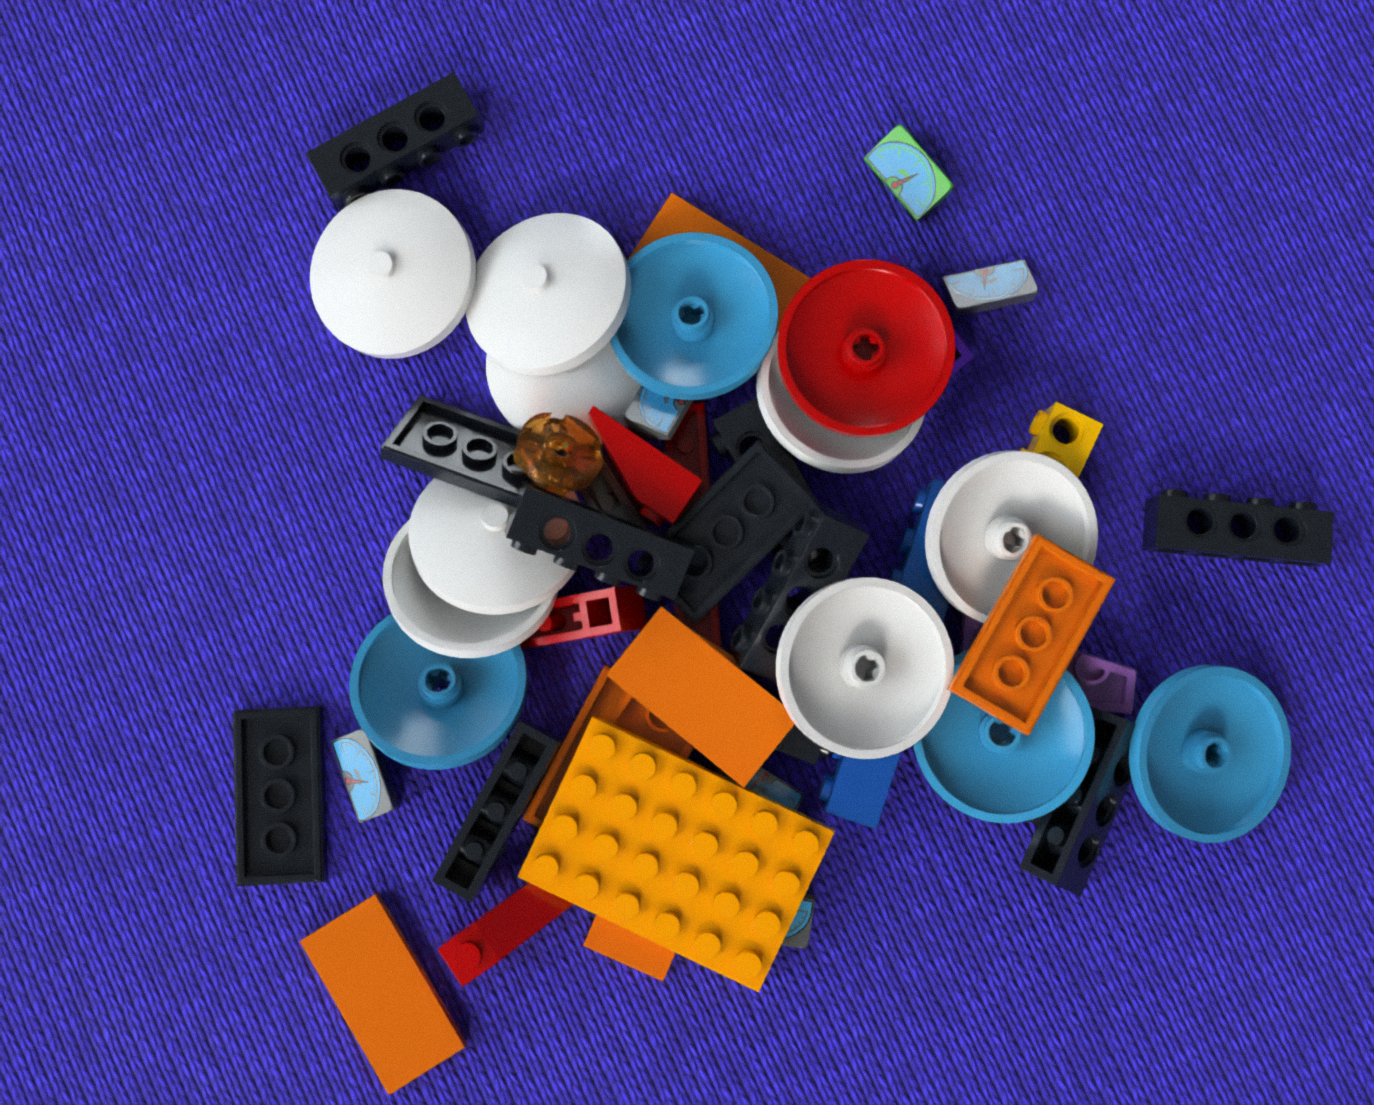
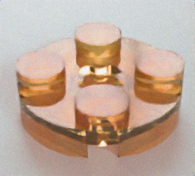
(554, 471)

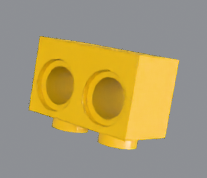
(1082, 433)

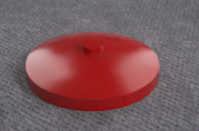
(865, 348)

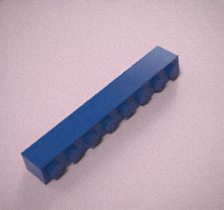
(862, 785)

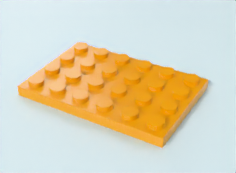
(676, 853)

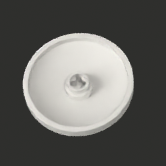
(393, 274)
(549, 294)
(573, 392)
(812, 441)
(989, 518)
(468, 559)
(440, 624)
(865, 667)

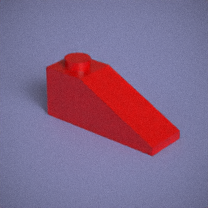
(651, 476)
(591, 616)
(500, 931)

